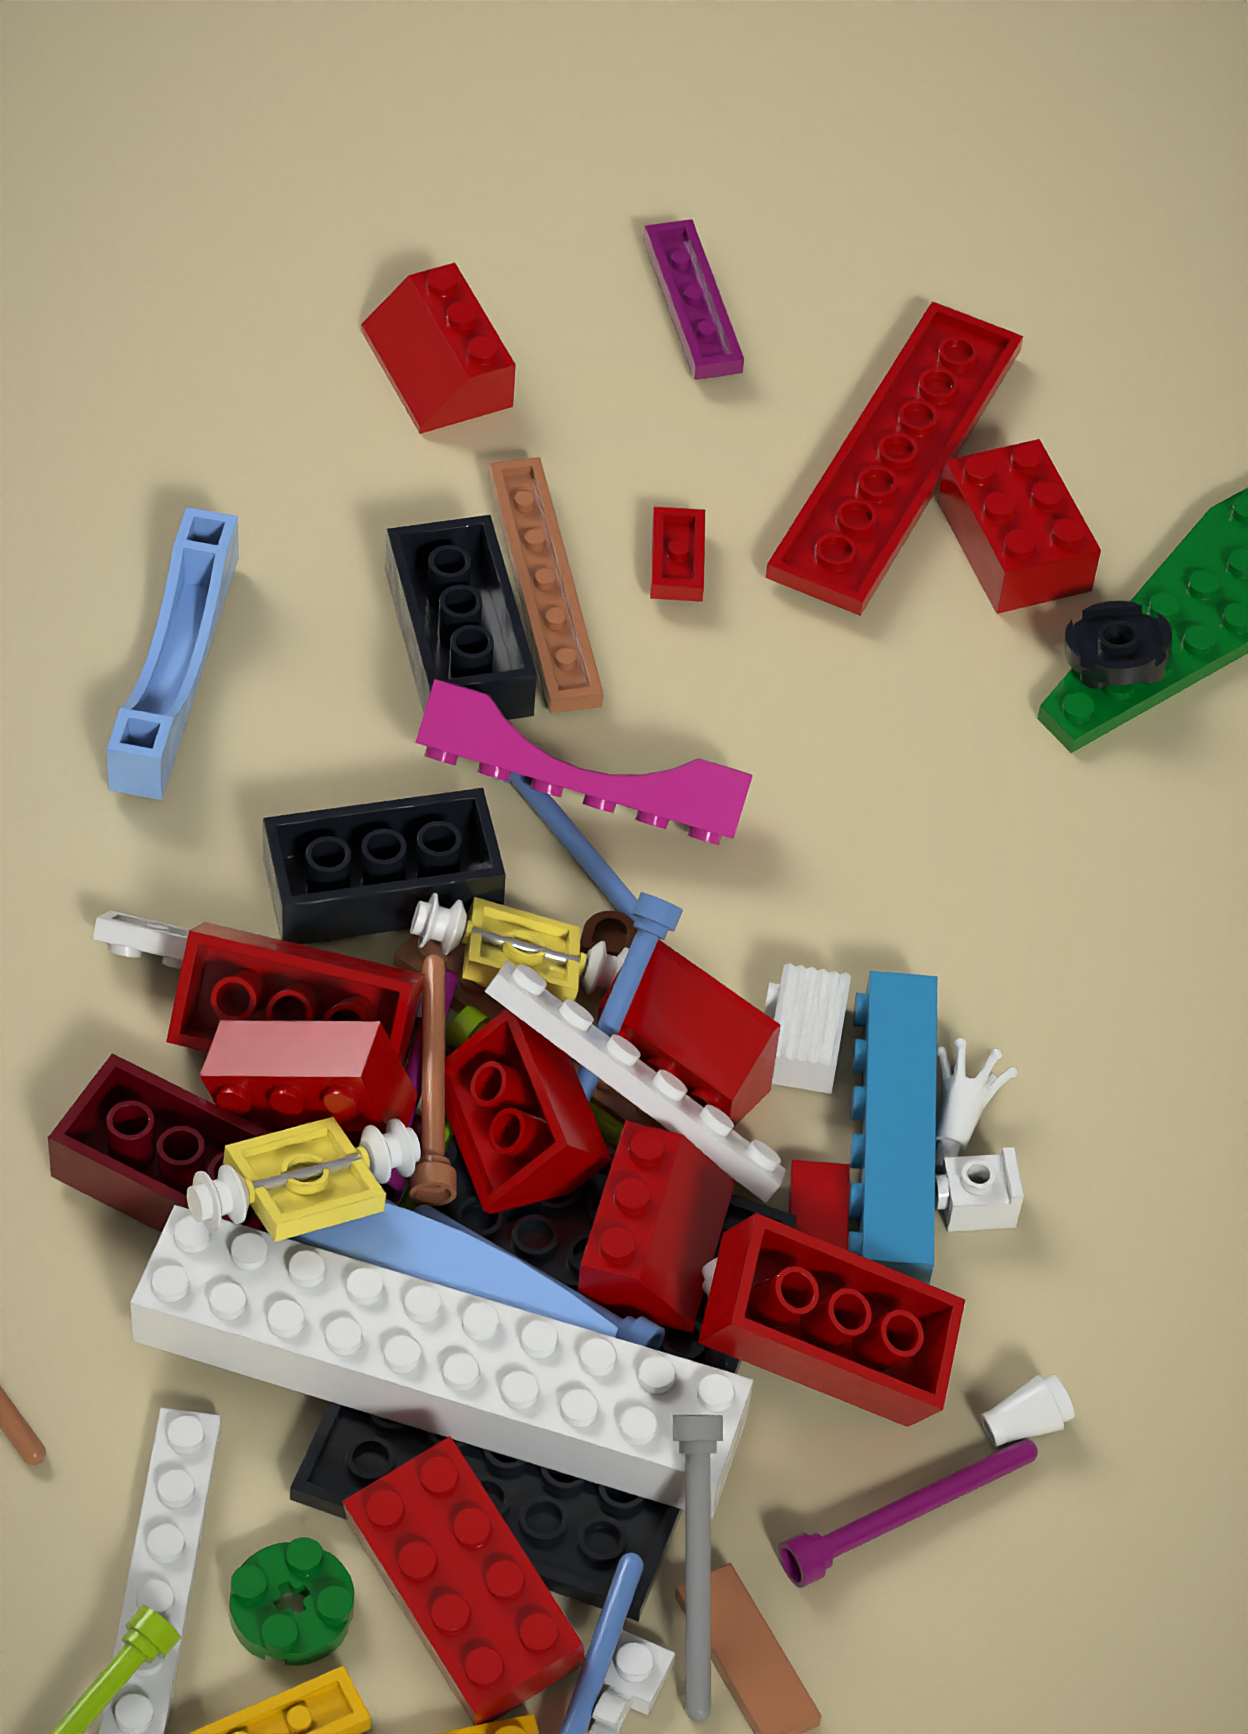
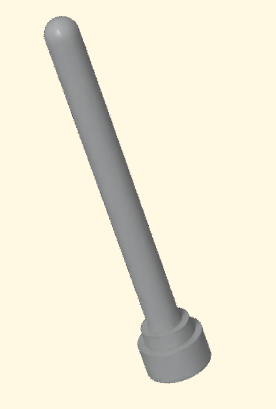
(697, 1441)

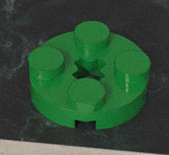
(296, 1569)

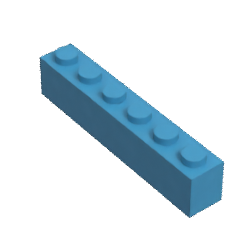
(897, 1123)

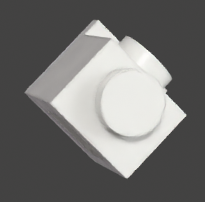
(980, 1191)

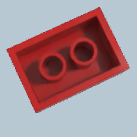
(1018, 526)
(307, 1073)

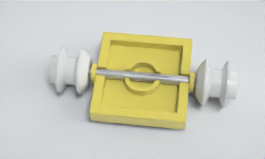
(509, 934)
(304, 1177)

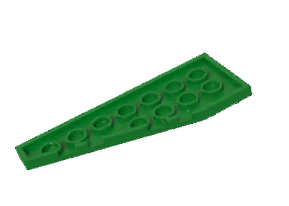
(1206, 604)

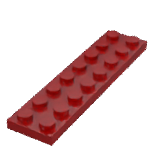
(894, 458)

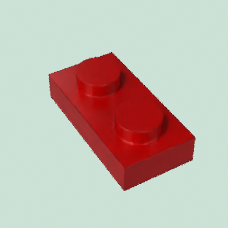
(677, 554)

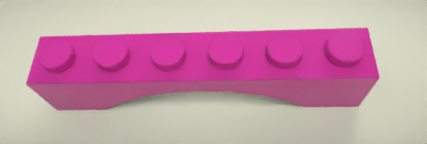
(473, 727)

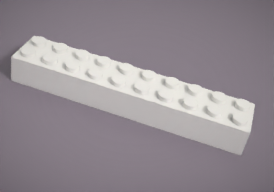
(433, 1357)

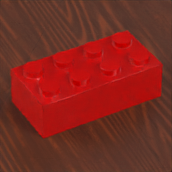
(264, 978)
(832, 1320)
(464, 1582)

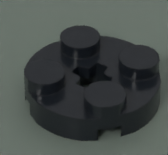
(1140, 658)

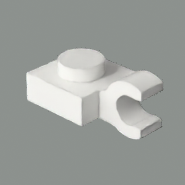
(631, 1682)

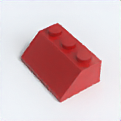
(440, 350)
(701, 1034)
(520, 1116)
(655, 1228)

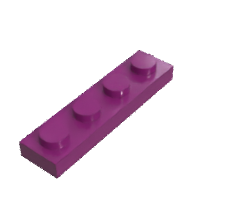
(693, 299)

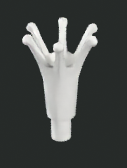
(963, 1100)

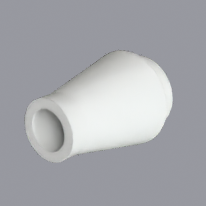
(1030, 1411)

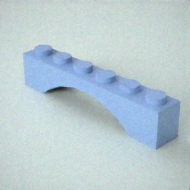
(158, 709)

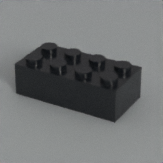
(460, 612)
(373, 862)

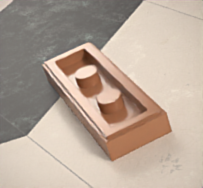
(753, 1660)

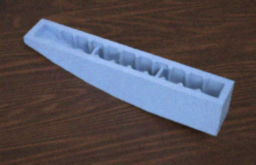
(453, 1259)

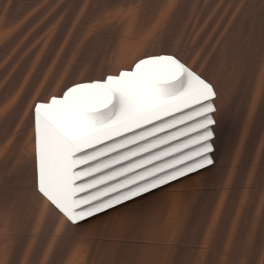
(811, 1018)

